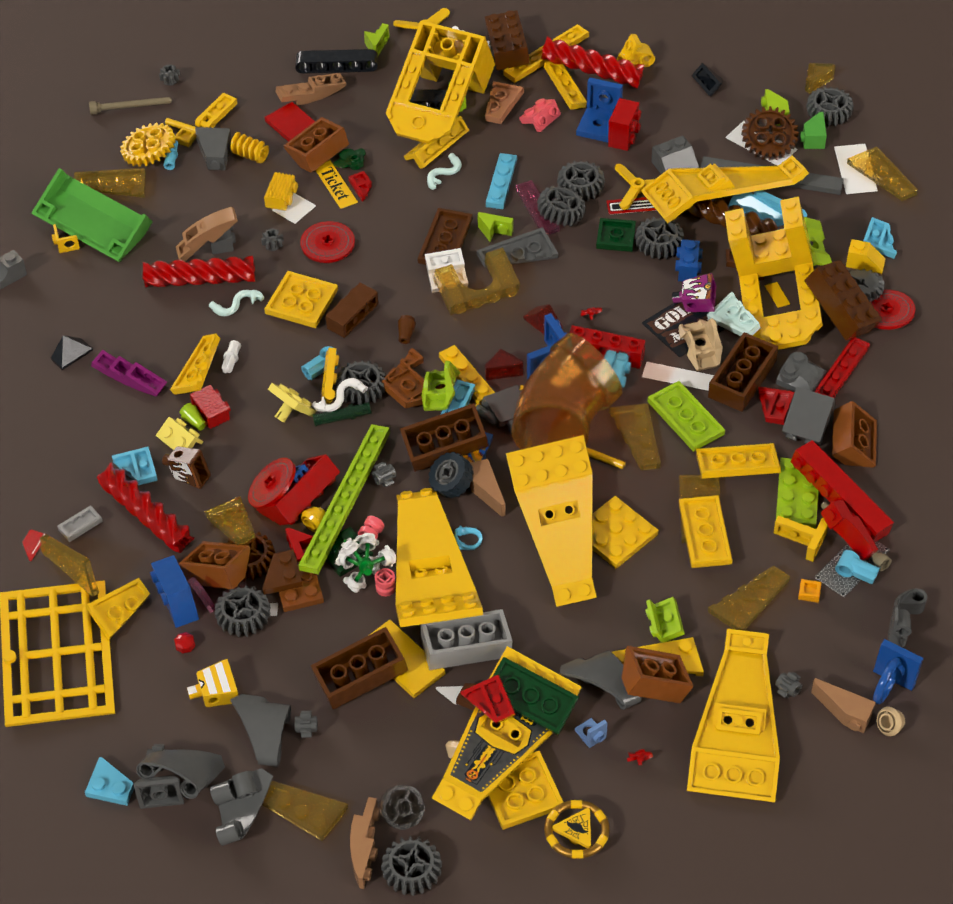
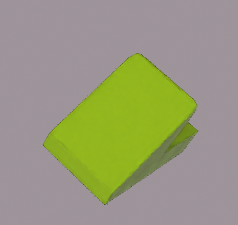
(378, 39)
(493, 224)

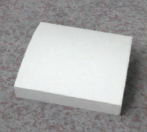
(444, 258)

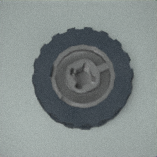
(450, 475)

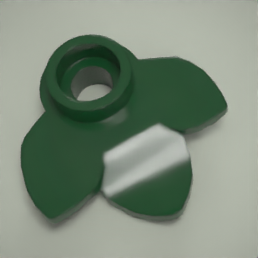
(351, 159)

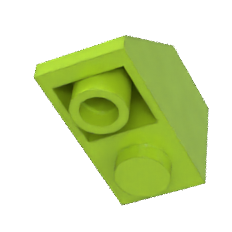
(774, 100)

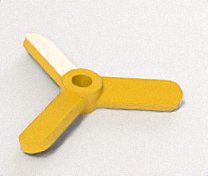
(437, 18)
(636, 185)

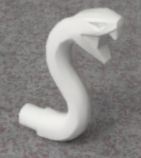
(322, 406)

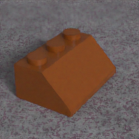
(317, 144)
(854, 436)
(217, 564)
(655, 675)

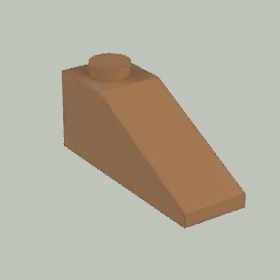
(486, 487)
(846, 706)

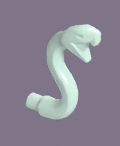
(432, 181)
(219, 310)

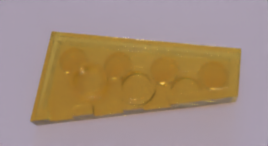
(883, 172)
(71, 562)

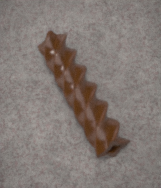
(715, 211)

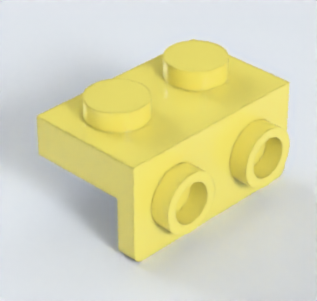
(176, 434)

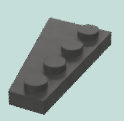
(524, 248)

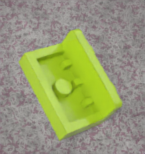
(664, 619)

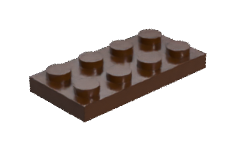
(446, 232)

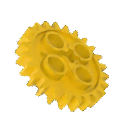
(148, 144)

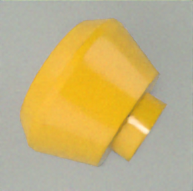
(312, 517)

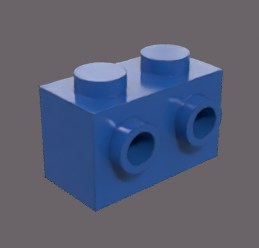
(688, 264)

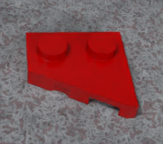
(775, 404)
(491, 699)

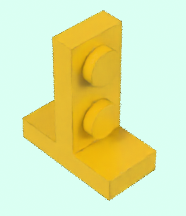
(802, 534)

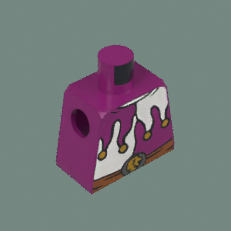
(697, 294)

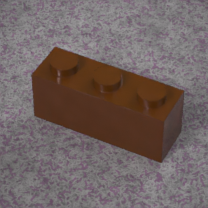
(351, 310)

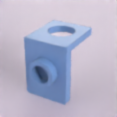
(595, 734)

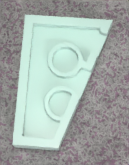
(734, 317)

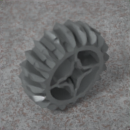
(833, 103)
(582, 178)
(561, 206)
(659, 238)
(366, 373)
(239, 604)
(420, 873)

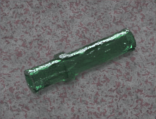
(342, 414)

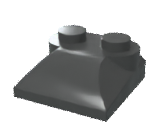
(800, 373)
(158, 791)

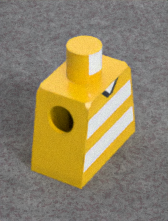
(214, 685)

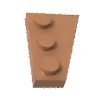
(502, 100)

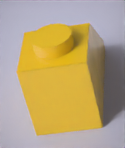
(865, 255)

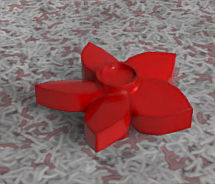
(591, 311)
(640, 756)

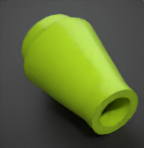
(192, 416)

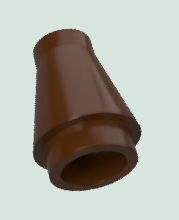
(406, 326)

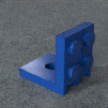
(599, 109)
(552, 334)

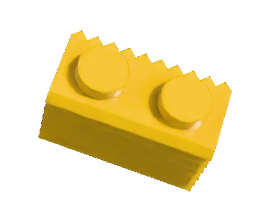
(280, 191)

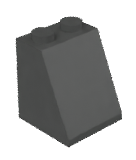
(808, 416)

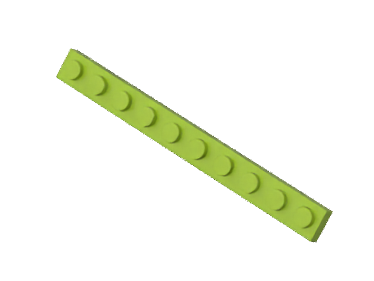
(344, 499)

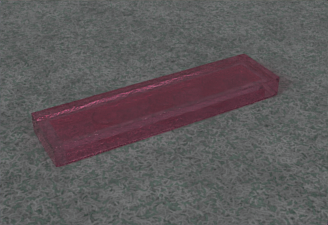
(529, 196)

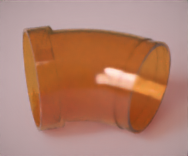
(564, 394)

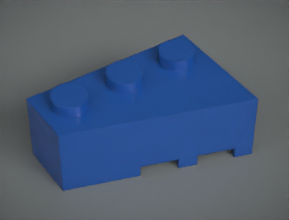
(174, 590)

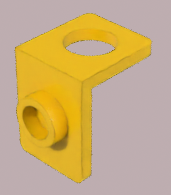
(61, 241)

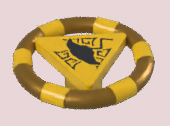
(576, 829)

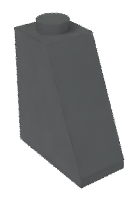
(214, 146)

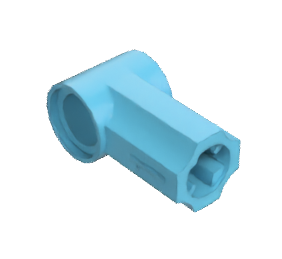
(315, 366)
(852, 565)

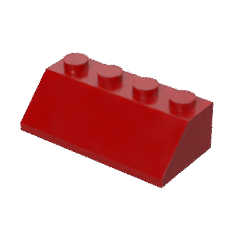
(301, 494)

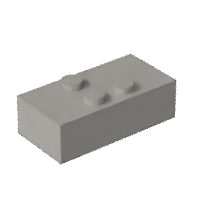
(465, 640)

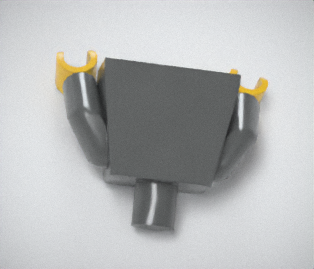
(499, 407)

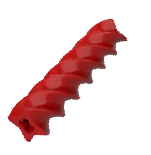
(592, 62)
(199, 272)
(140, 505)

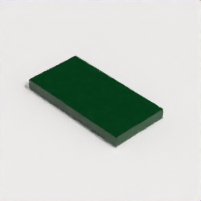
(536, 696)

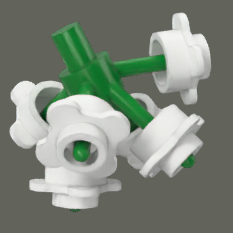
(367, 564)

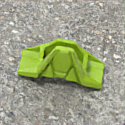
(816, 235)
(439, 399)

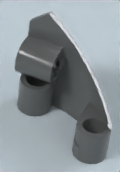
(907, 603)
(603, 671)
(264, 726)
(194, 766)
(239, 803)

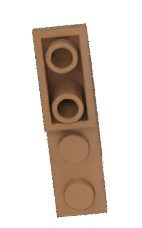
(314, 90)
(207, 229)
(362, 842)

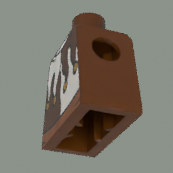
(188, 466)

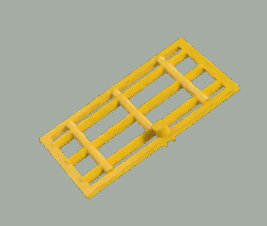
(55, 652)

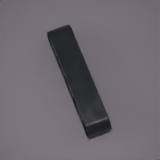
(336, 61)

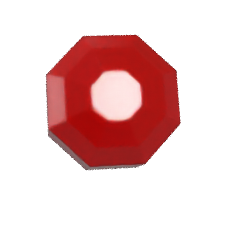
(184, 642)

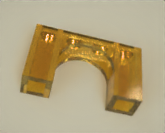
(460, 298)

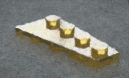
(120, 182)
(638, 433)
(232, 521)
(750, 600)
(304, 809)

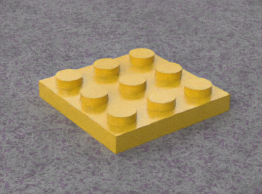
(301, 299)
(619, 532)
(525, 793)

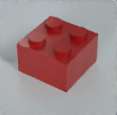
(624, 124)

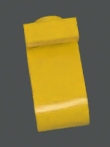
(637, 52)

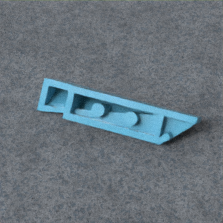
(762, 203)

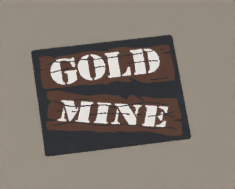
(666, 326)

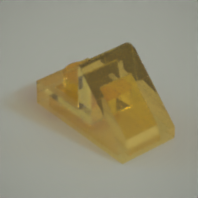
(818, 75)

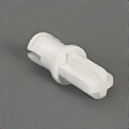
(231, 356)

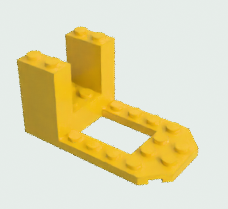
(430, 51)
(770, 255)

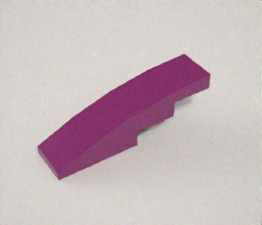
(129, 374)

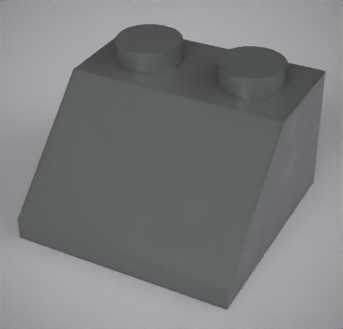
(674, 154)

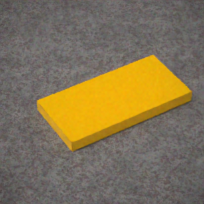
(738, 460)
(705, 531)
(418, 676)

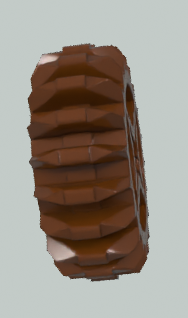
(258, 562)

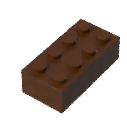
(507, 40)
(843, 300)
(743, 372)
(450, 432)
(359, 668)

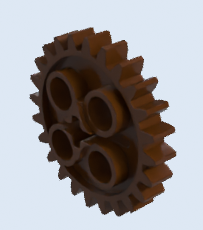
(770, 146)

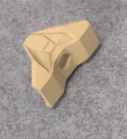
(702, 356)

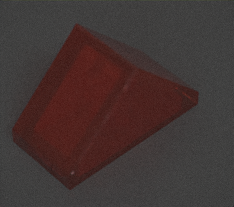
(536, 316)
(503, 366)

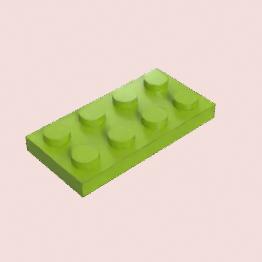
(686, 416)
(796, 496)

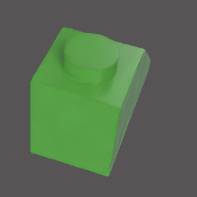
(814, 133)

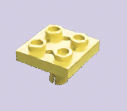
(291, 401)

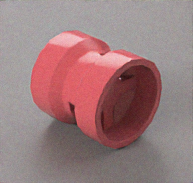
(372, 525)
(385, 582)

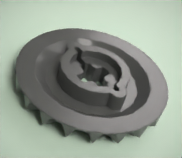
(872, 283)

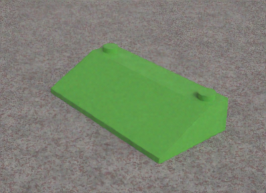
(91, 216)

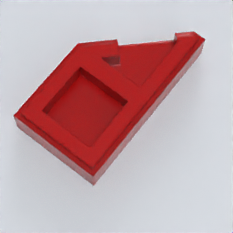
(361, 184)

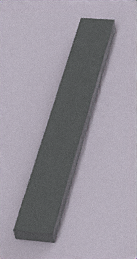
(811, 182)

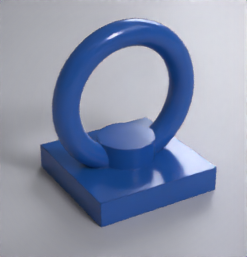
(895, 666)

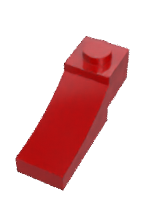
(849, 528)

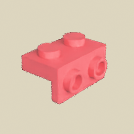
(541, 114)

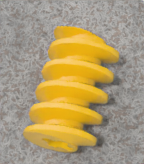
(249, 148)

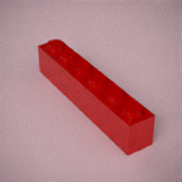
(837, 485)

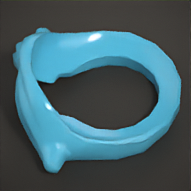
(467, 530)

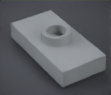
(79, 523)

